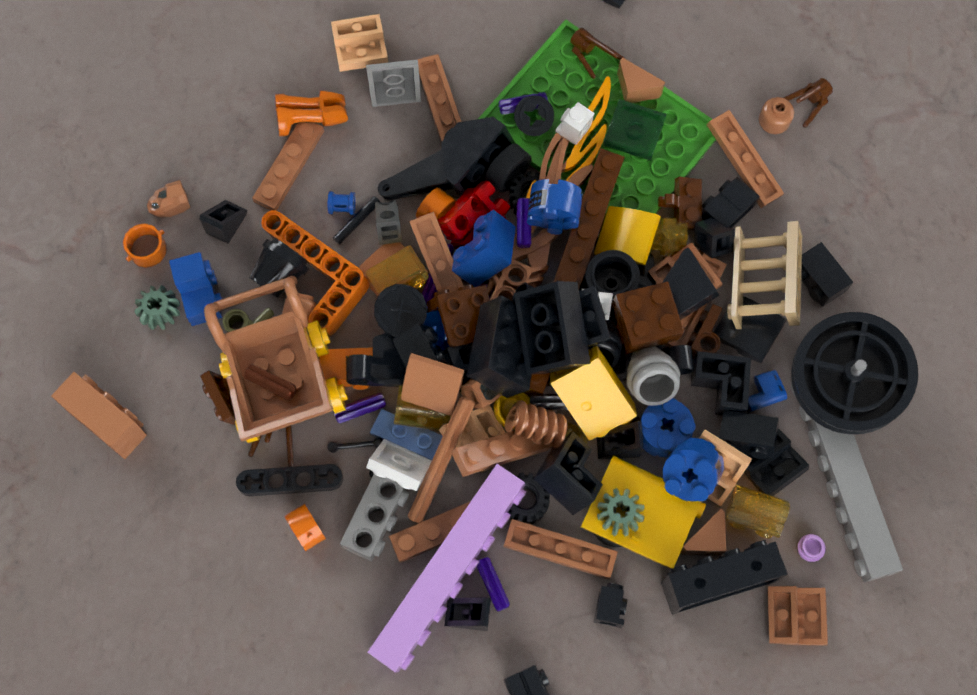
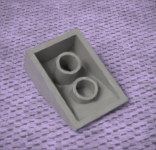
(394, 83)

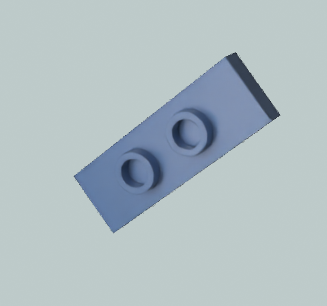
(415, 439)

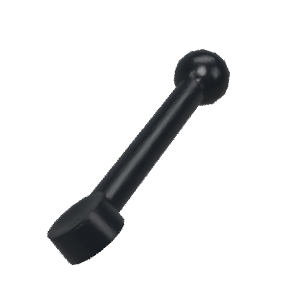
(333, 446)

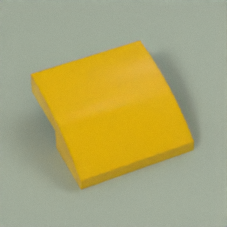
(628, 232)

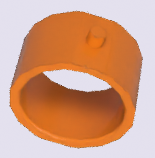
(437, 202)
(137, 232)
(305, 527)

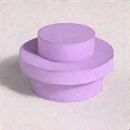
(811, 548)

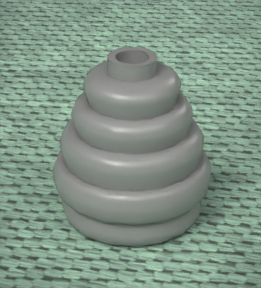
(652, 376)

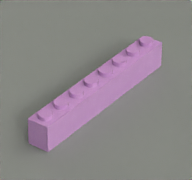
(447, 568)

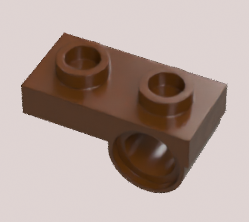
(705, 335)

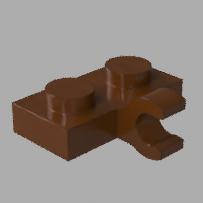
(685, 201)

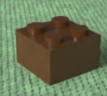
(647, 317)

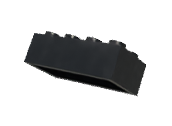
(724, 577)

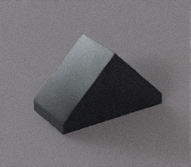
(223, 220)
(468, 613)

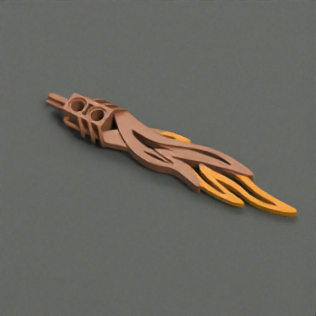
(539, 250)

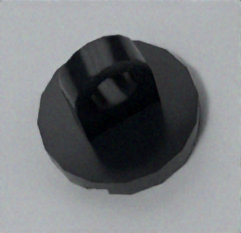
(399, 309)

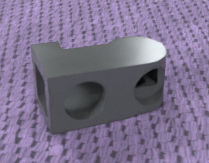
(388, 222)

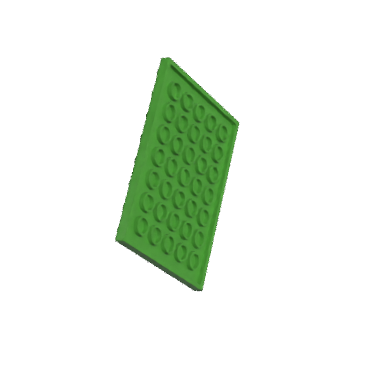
(566, 82)

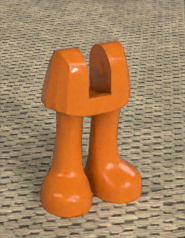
(325, 109)

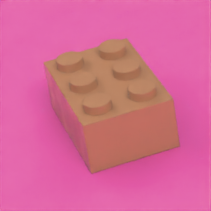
(100, 413)

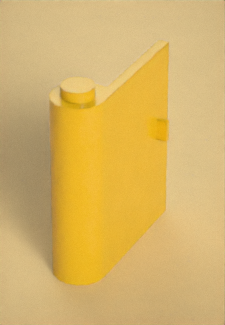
(665, 515)

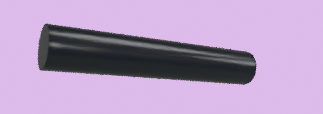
(355, 221)

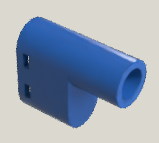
(768, 390)

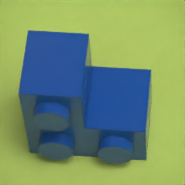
(487, 252)
(196, 285)

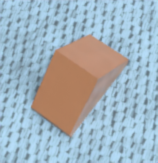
(637, 83)
(709, 539)

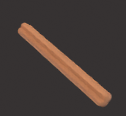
(441, 459)

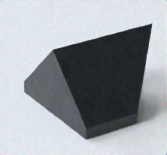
(622, 441)

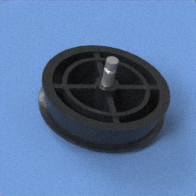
(854, 373)

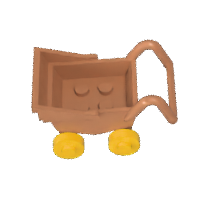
(282, 349)

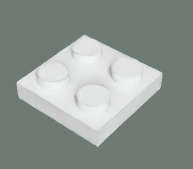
(399, 465)

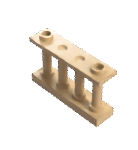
(789, 285)

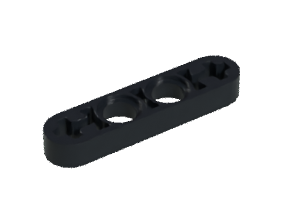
(289, 485)

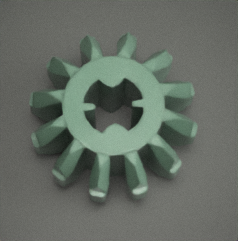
(161, 298)
(626, 504)

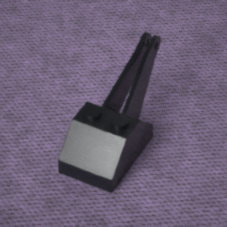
(459, 164)

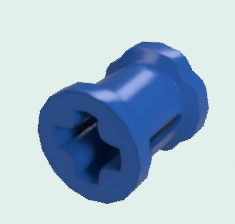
(341, 203)

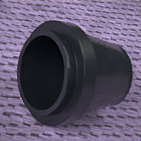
(276, 263)
(613, 266)

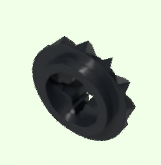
(544, 109)

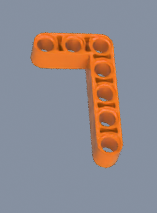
(322, 262)

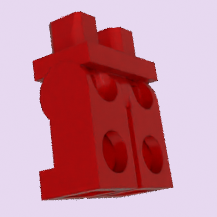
(460, 219)

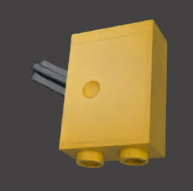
(591, 396)

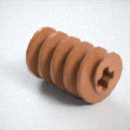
(537, 421)

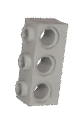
(361, 525)

